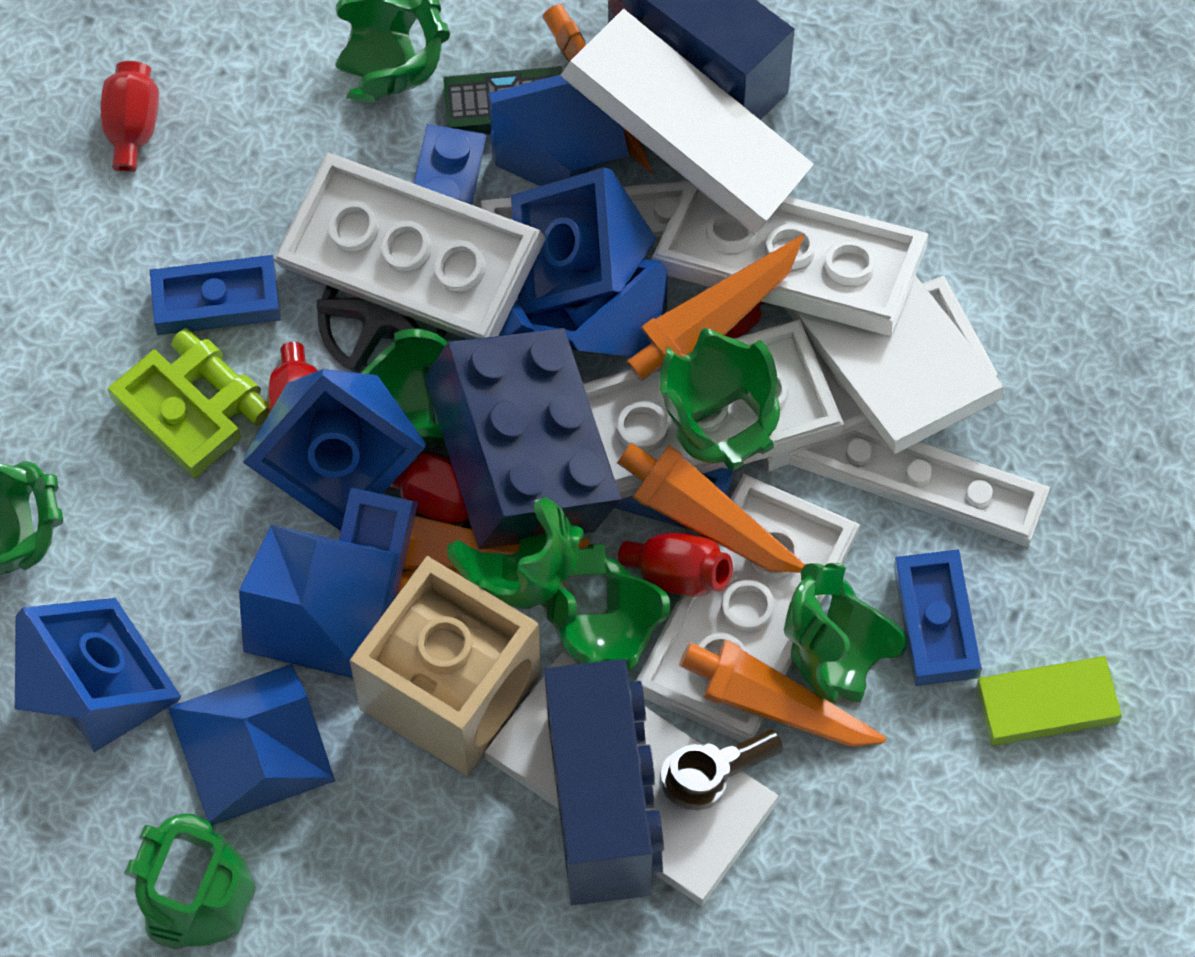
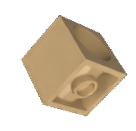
(447, 665)

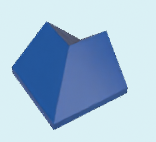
(551, 131)
(589, 244)
(613, 321)
(331, 437)
(313, 599)
(88, 666)
(251, 744)

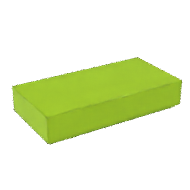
(1048, 700)

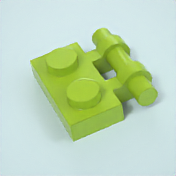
(177, 414)

